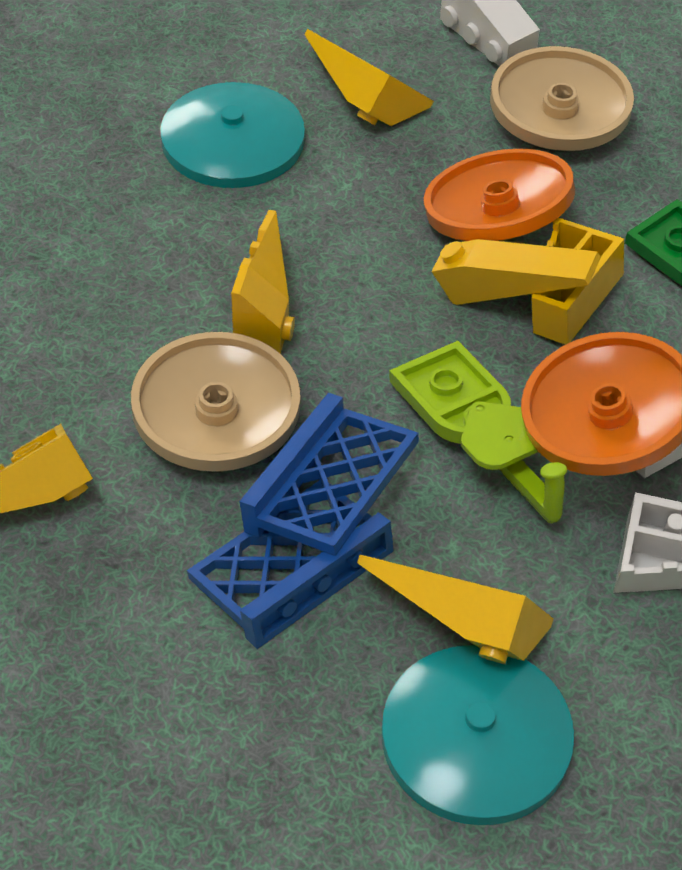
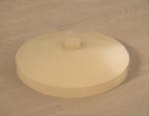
(561, 98)
(215, 401)

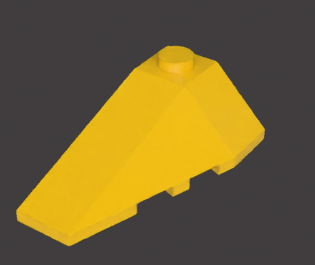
(367, 86)
(504, 269)
(261, 290)
(43, 472)
(488, 617)

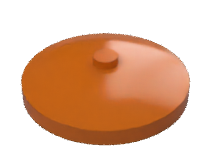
(499, 195)
(606, 403)

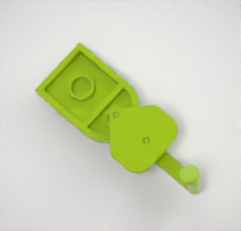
(476, 411)

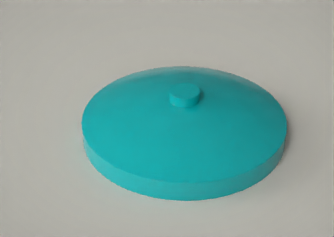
(232, 135)
(477, 736)

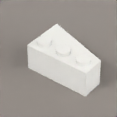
(491, 26)
(651, 546)

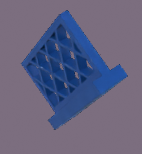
(300, 463)
(300, 592)

